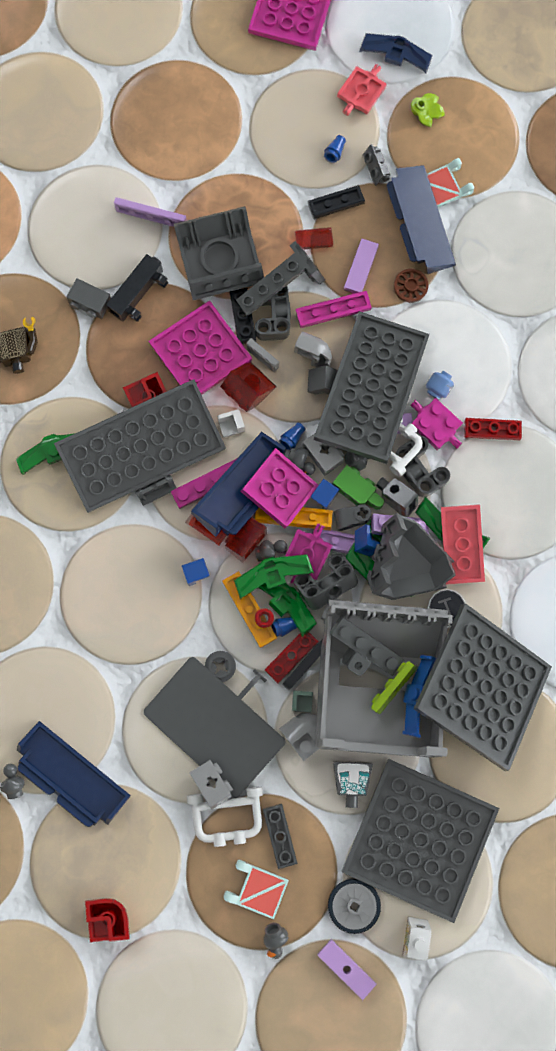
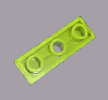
(393, 686)

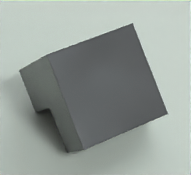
(321, 379)

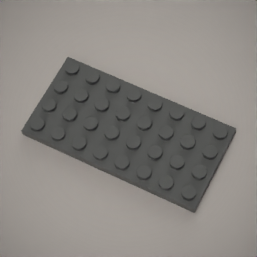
(372, 387)
(140, 445)

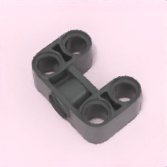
(280, 317)
(417, 474)
(330, 587)

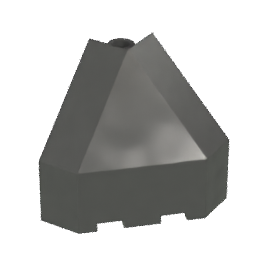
(408, 561)

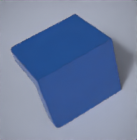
(325, 494)
(364, 542)
(195, 571)

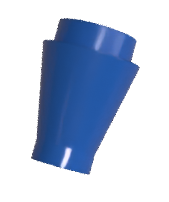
(334, 149)
(292, 436)
(283, 626)

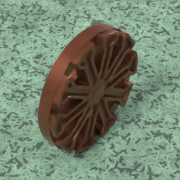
(411, 285)

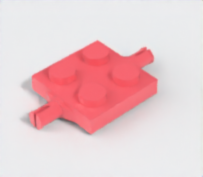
(361, 90)

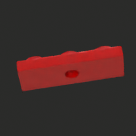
(482, 429)
(282, 664)

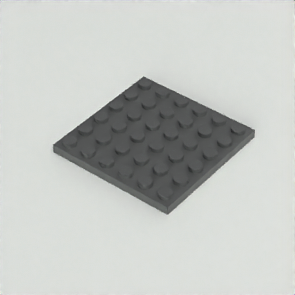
(483, 687)
(420, 840)

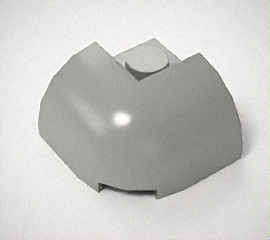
(314, 349)
(301, 734)

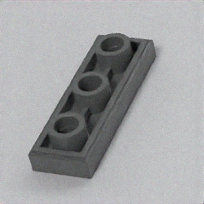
(283, 848)

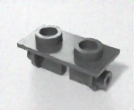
(373, 158)
(156, 490)

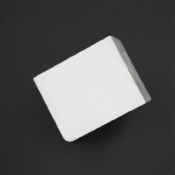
(231, 423)

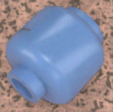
(439, 385)

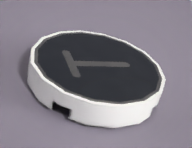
(446, 600)

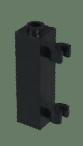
(135, 287)

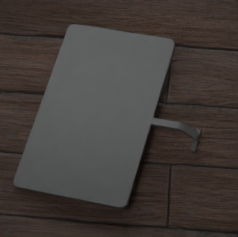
(215, 724)

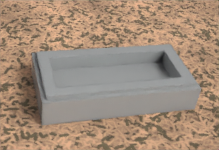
(261, 354)

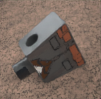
(398, 496)

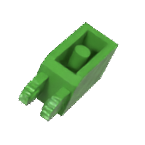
(358, 489)

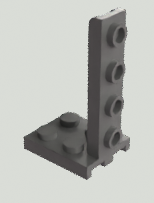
(279, 278)

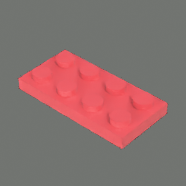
(463, 542)

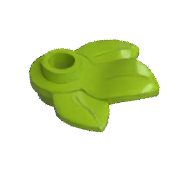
(429, 108)

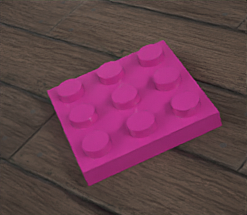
(279, 488)

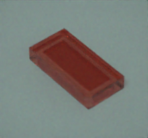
(314, 238)

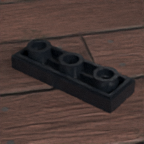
(243, 325)

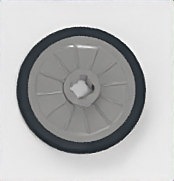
(352, 920)

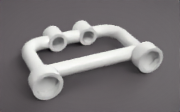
(399, 463)
(238, 836)

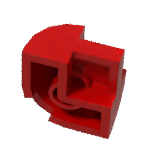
(144, 389)
(106, 920)

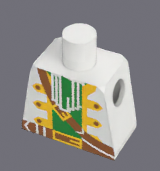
(417, 939)

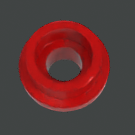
(264, 611)

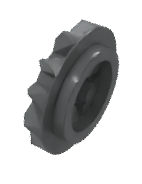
(220, 656)

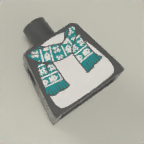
(352, 780)

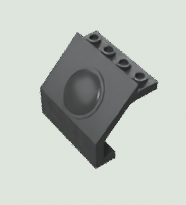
(218, 253)

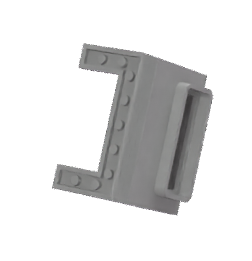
(345, 712)

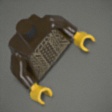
(18, 346)

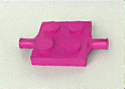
(436, 423)
(311, 545)

